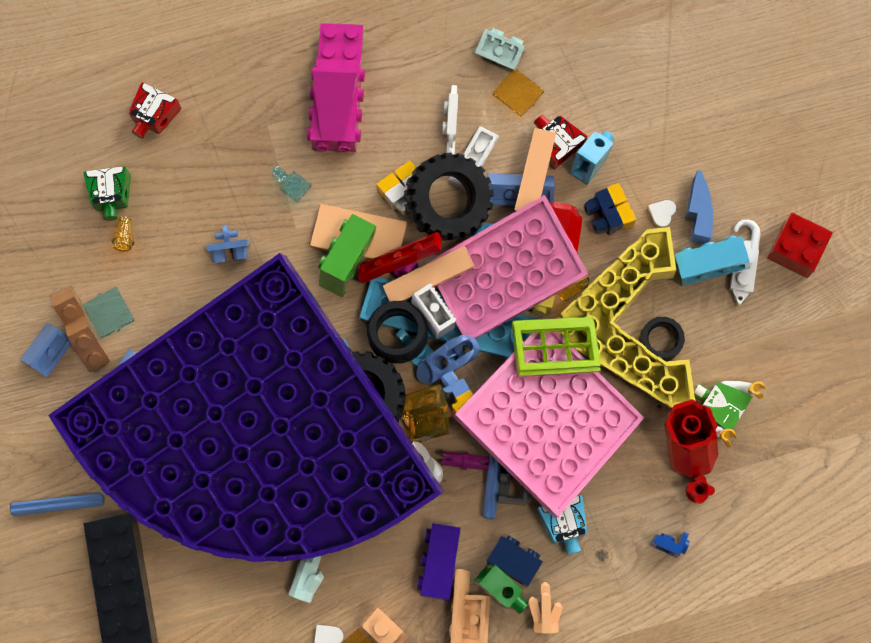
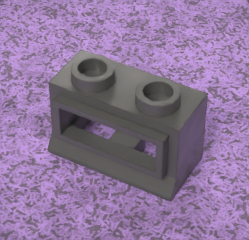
(504, 487)

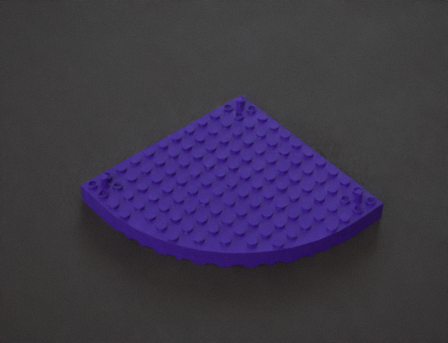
(249, 431)

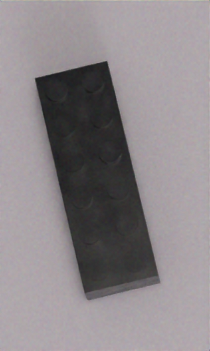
(120, 580)

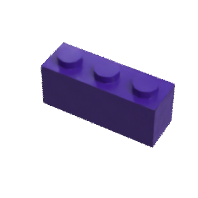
(439, 562)

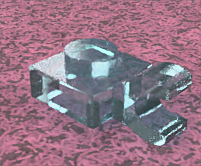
(292, 185)

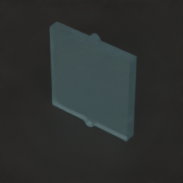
(108, 312)

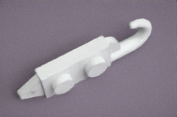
(449, 127)
(743, 281)

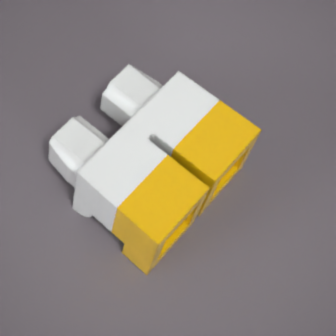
(393, 187)

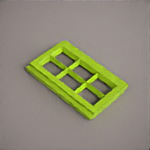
(557, 367)

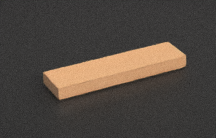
(535, 167)
(433, 273)

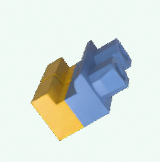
(455, 391)

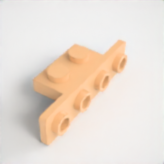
(469, 612)

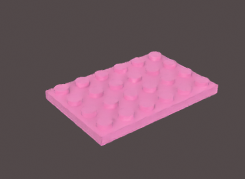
(515, 269)

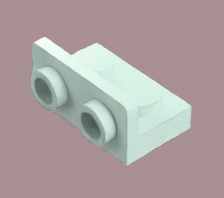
(500, 49)

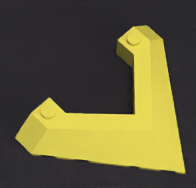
(609, 299)

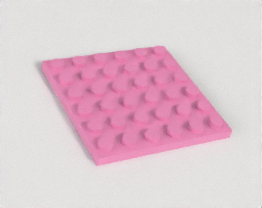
(549, 427)

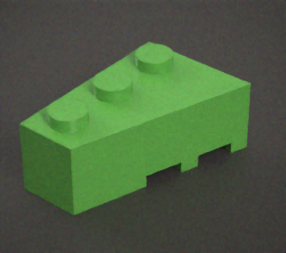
(345, 254)

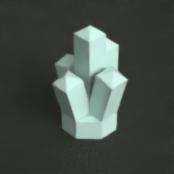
(306, 579)

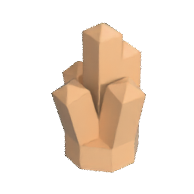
(544, 618)

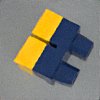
(612, 209)

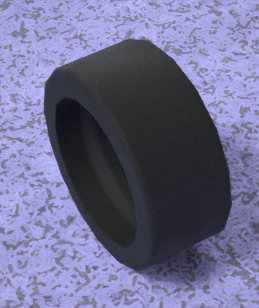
(668, 323)

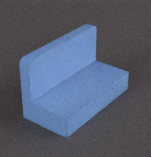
(46, 349)

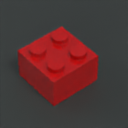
(799, 245)

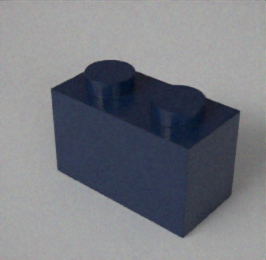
(515, 561)

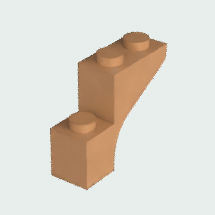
(79, 328)

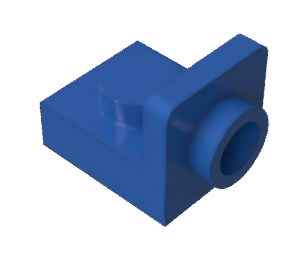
(667, 545)

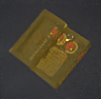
(426, 414)

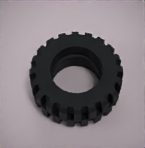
(477, 196)
(387, 377)

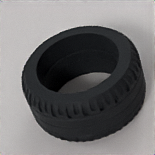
(392, 309)

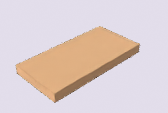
(388, 233)

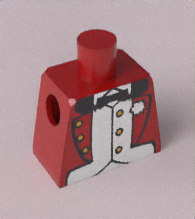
(152, 110)
(567, 139)

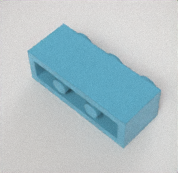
(712, 260)

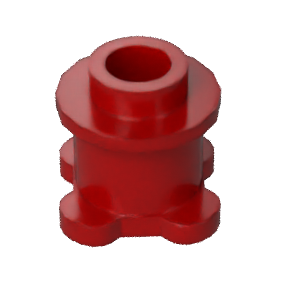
(701, 483)

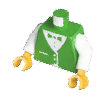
(728, 403)

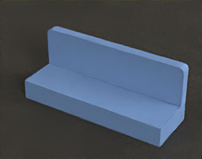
(507, 188)

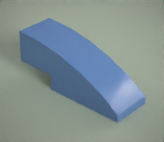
(700, 210)

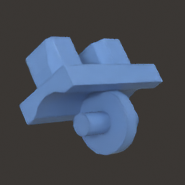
(218, 249)

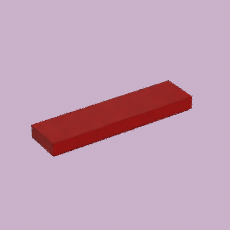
(400, 257)

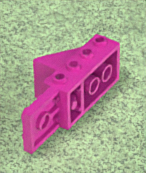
(337, 89)

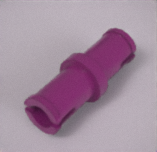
(465, 460)

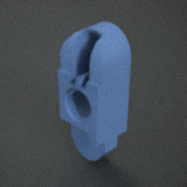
(433, 368)

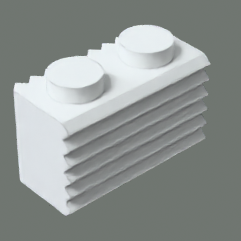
(434, 310)

